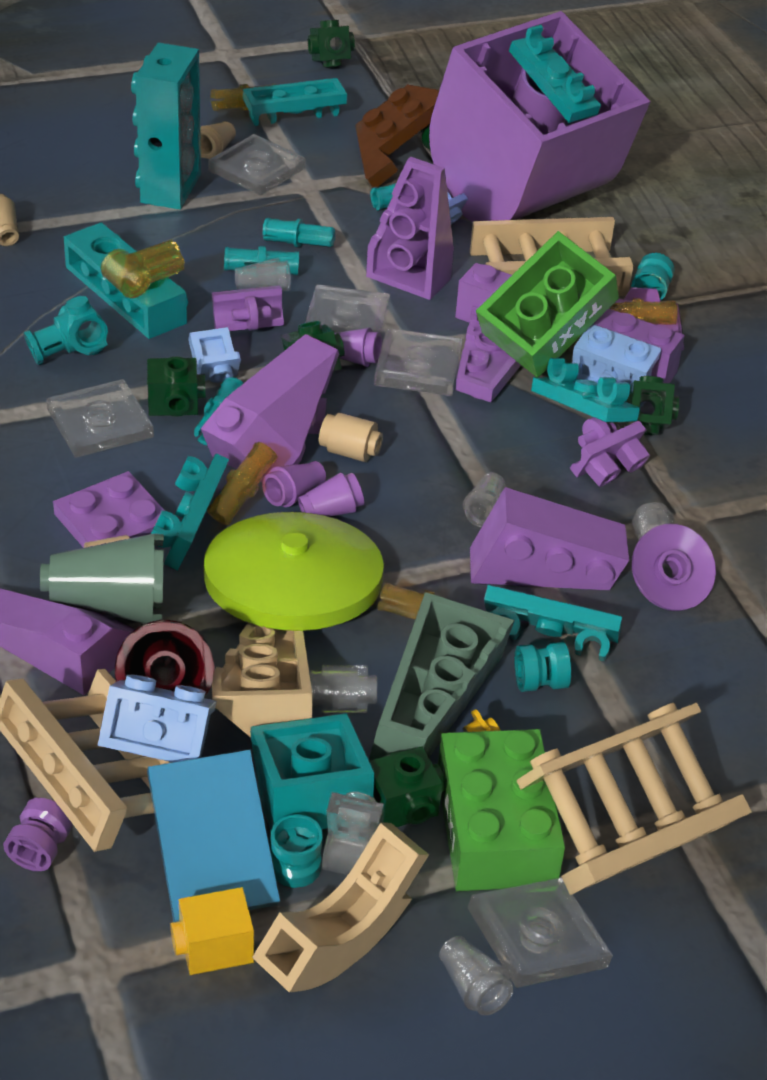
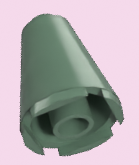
(109, 578)

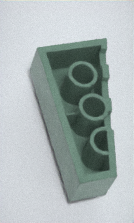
(439, 673)

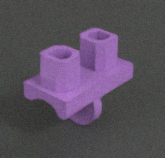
(248, 308)
(604, 444)

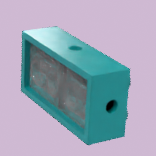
(167, 125)

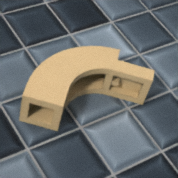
(324, 941)

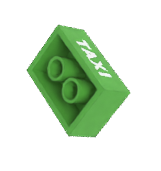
(548, 303)
(492, 827)

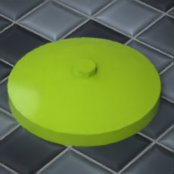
(293, 571)

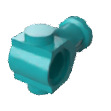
(66, 334)

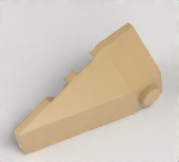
(264, 679)

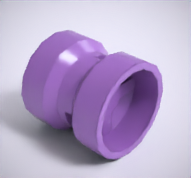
(36, 838)

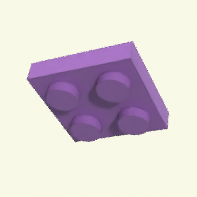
(109, 510)

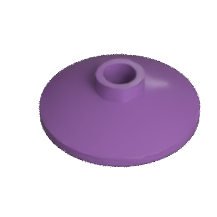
(686, 555)

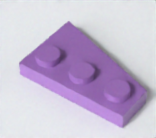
(483, 364)

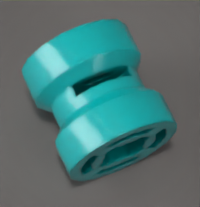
(654, 272)
(542, 667)
(296, 850)

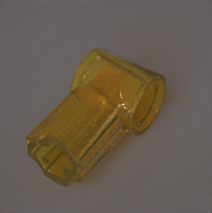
(135, 271)

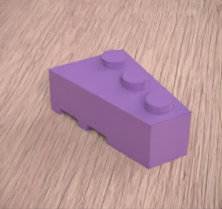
(547, 546)

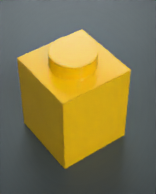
(214, 931)

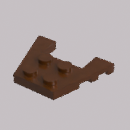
(390, 126)

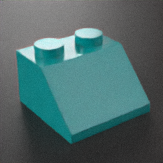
(306, 762)

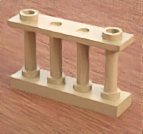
(528, 236)
(62, 766)
(633, 842)

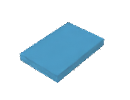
(212, 829)

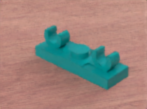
(554, 76)
(294, 98)
(600, 400)
(192, 507)
(555, 618)

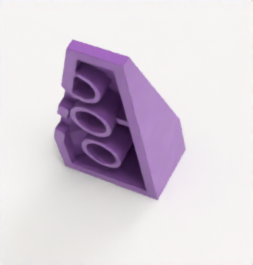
(415, 233)
(274, 405)
(60, 638)

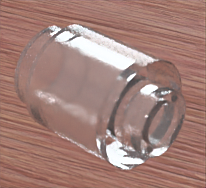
(343, 688)

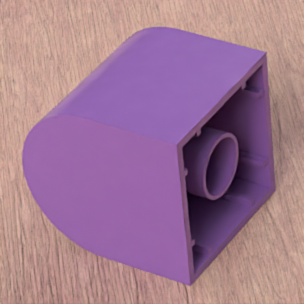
(510, 142)

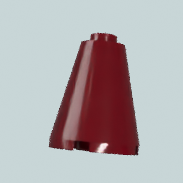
(167, 653)

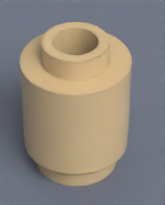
(350, 436)

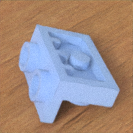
(613, 355)
(155, 719)

